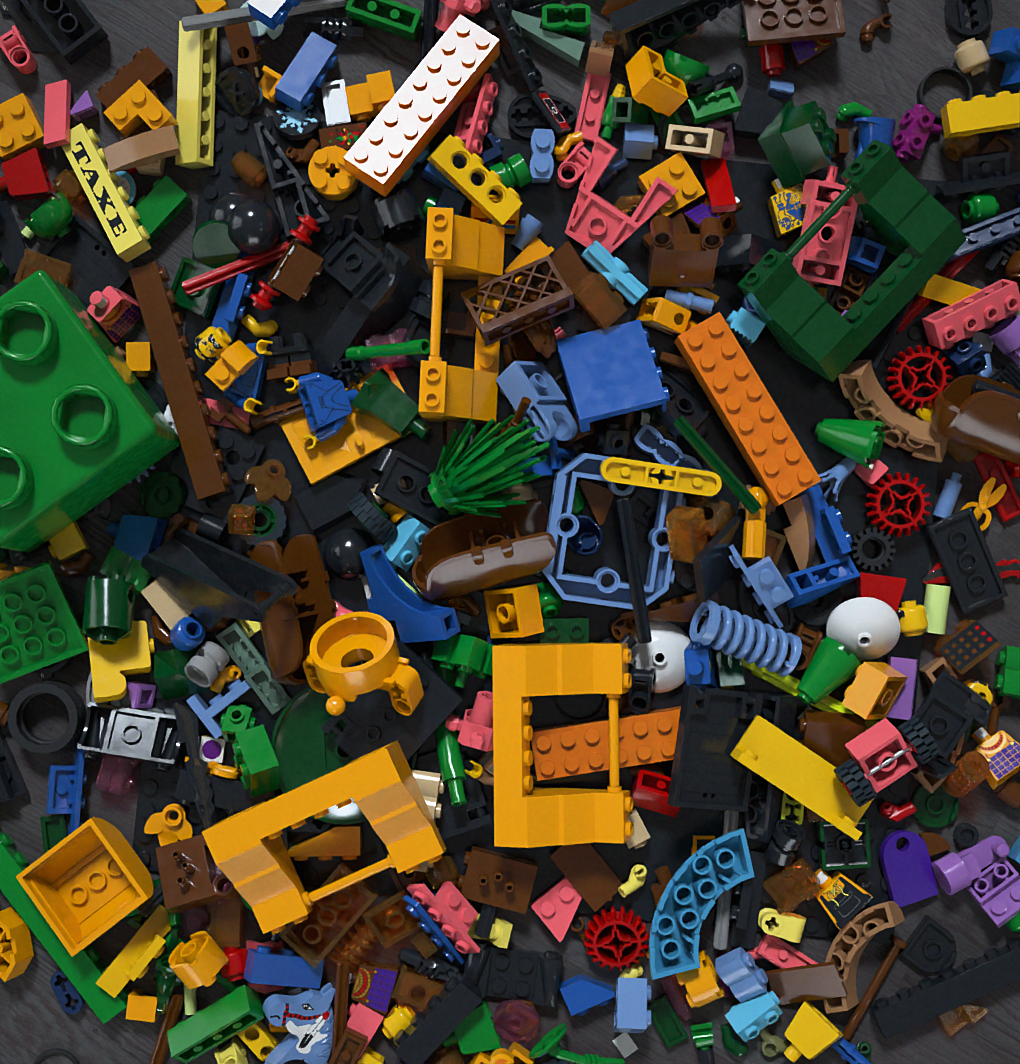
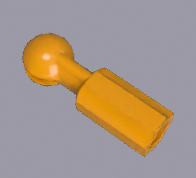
(755, 528)

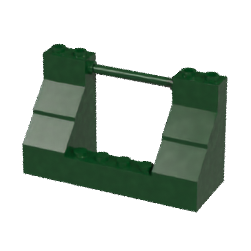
(902, 219)

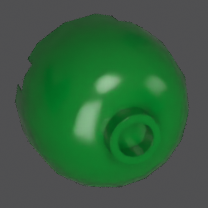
(684, 67)
(51, 218)

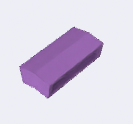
(903, 704)

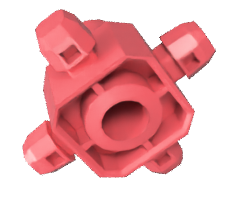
(453, 8)
(477, 724)

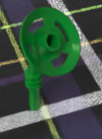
(551, 1045)

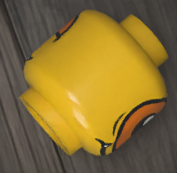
(396, 1019)

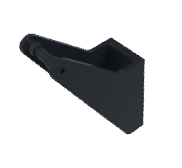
(215, 579)

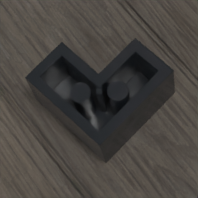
(743, 252)

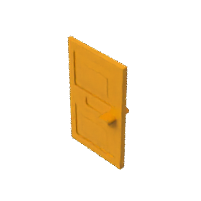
(353, 442)

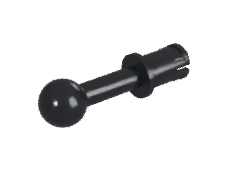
(732, 73)

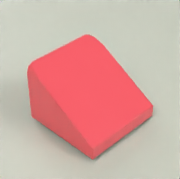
(870, 476)

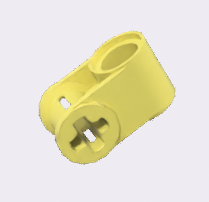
(785, 925)
(231, 1053)

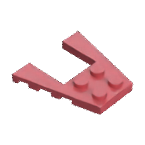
(599, 220)

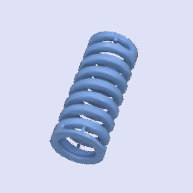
(776, 648)

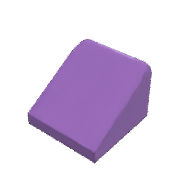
(84, 107)
(141, 694)

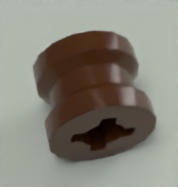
(627, 627)

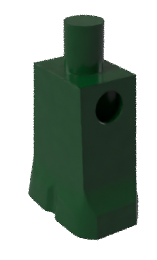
(390, 406)

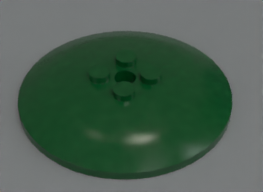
(309, 752)

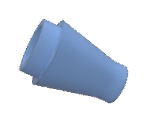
(527, 231)

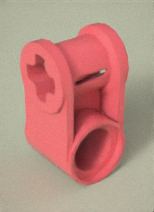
(16, 47)
(575, 163)

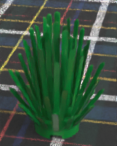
(484, 468)

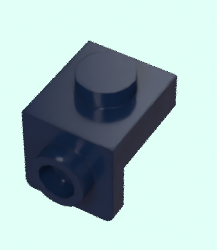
(493, 154)

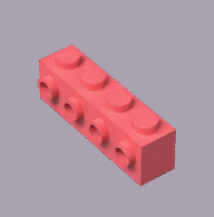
(972, 314)

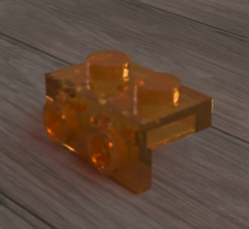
(792, 886)

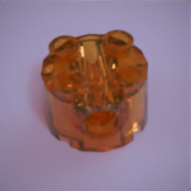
(722, 513)

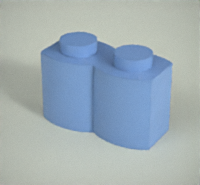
(541, 150)
(741, 974)

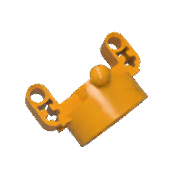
(355, 639)

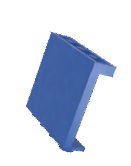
(611, 372)

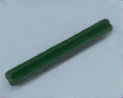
(717, 464)

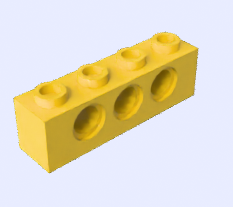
(461, 178)

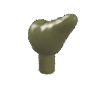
(772, 1044)

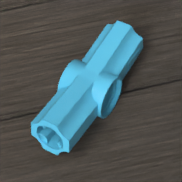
(615, 272)

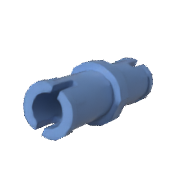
(690, 301)

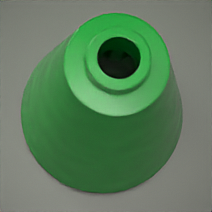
(853, 438)
(826, 671)

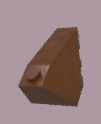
(674, 609)

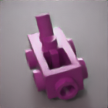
(913, 133)

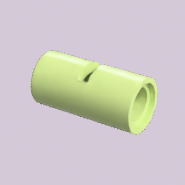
(936, 605)

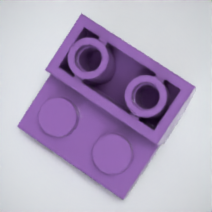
(997, 891)

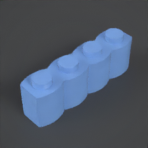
(663, 451)

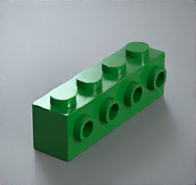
(215, 1024)

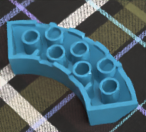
(689, 900)

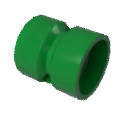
(513, 172)

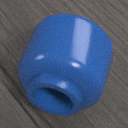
(187, 633)

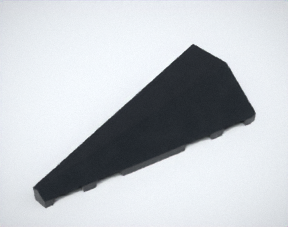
(288, 187)

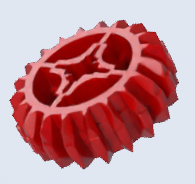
(910, 373)
(904, 512)
(595, 941)

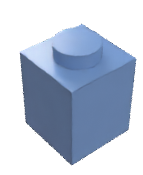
(639, 141)

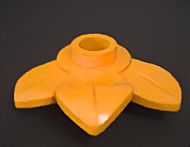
(169, 829)

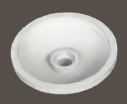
(860, 619)
(670, 642)

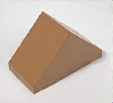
(600, 58)

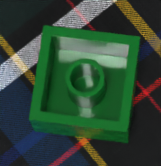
(256, 760)

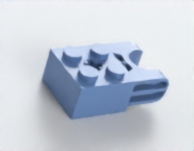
(547, 400)

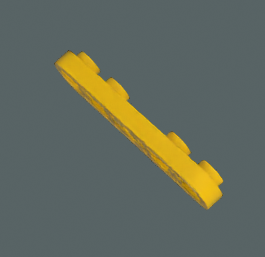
(637, 472)

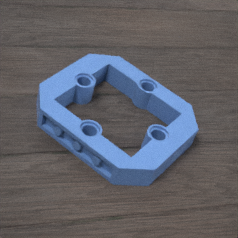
(587, 588)

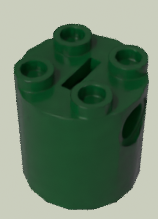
(109, 609)

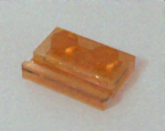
(35, 261)

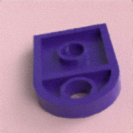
(907, 870)

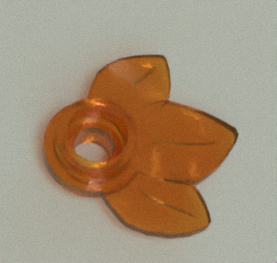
(267, 483)

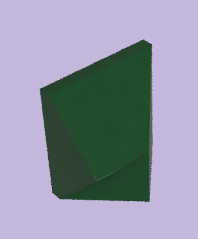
(170, 673)

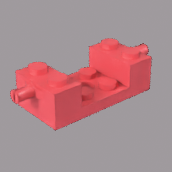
(825, 259)

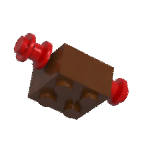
(294, 268)

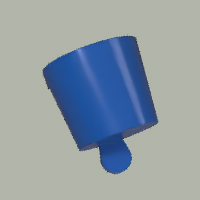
(873, 128)

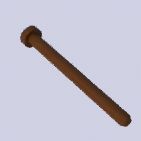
(897, 944)

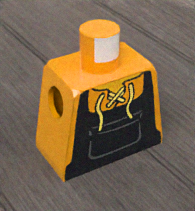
(840, 897)

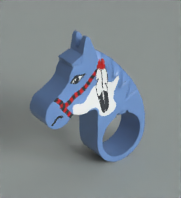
(309, 1025)

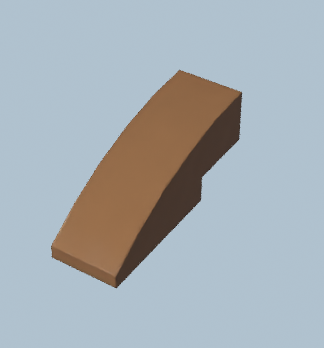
(142, 149)
(801, 531)

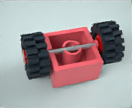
(884, 756)

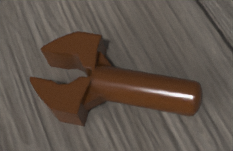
(230, 416)
(995, 713)

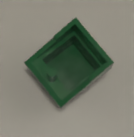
(798, 142)

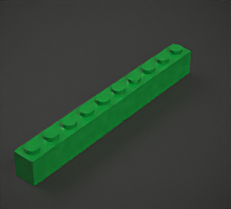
(81, 969)

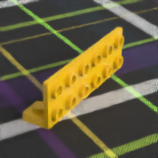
(798, 774)

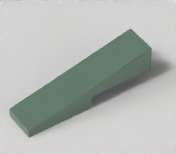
(562, 46)
(253, 666)

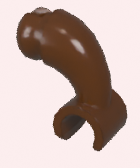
(868, 28)

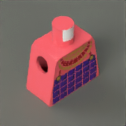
(114, 311)

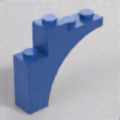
(392, 599)

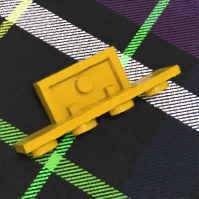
(137, 953)

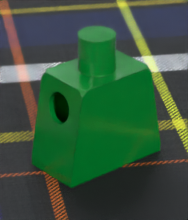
(476, 1032)

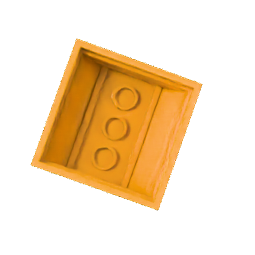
(87, 883)

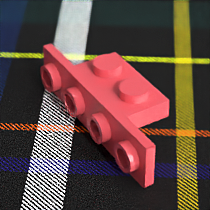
(474, 116)
(450, 913)

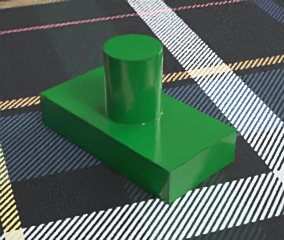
(713, 105)

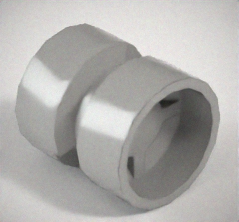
(205, 665)

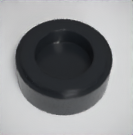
(965, 835)

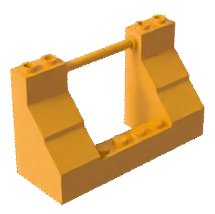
(461, 251)
(548, 815)
(258, 864)

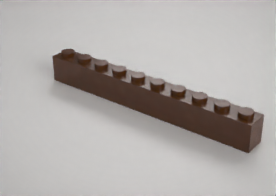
(180, 381)

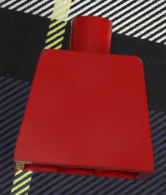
(26, 177)
(881, 587)

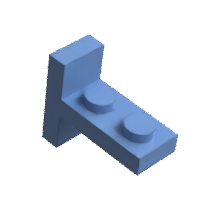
(218, 703)

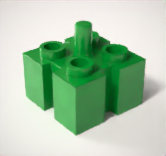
(466, 655)

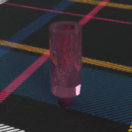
(676, 996)

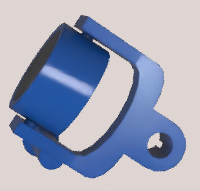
(552, 463)

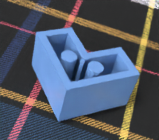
(631, 1005)

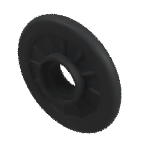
(818, 615)

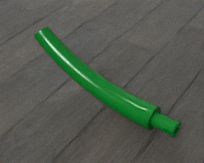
(449, 751)

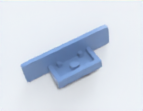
(767, 582)

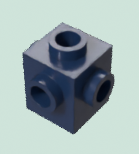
(966, 357)

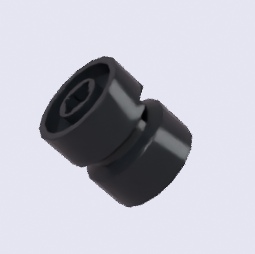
(423, 304)
(784, 842)

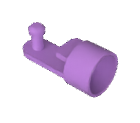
(1007, 338)
(958, 870)

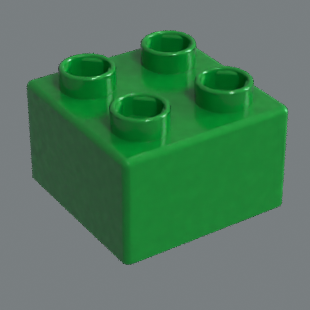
(68, 414)

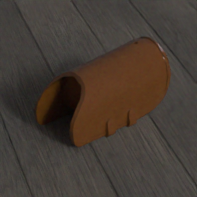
(979, 420)
(483, 551)
(298, 616)

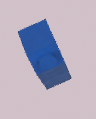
(820, 580)

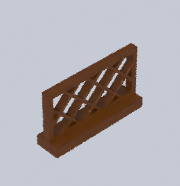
(525, 313)

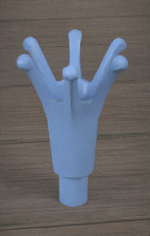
(837, 476)

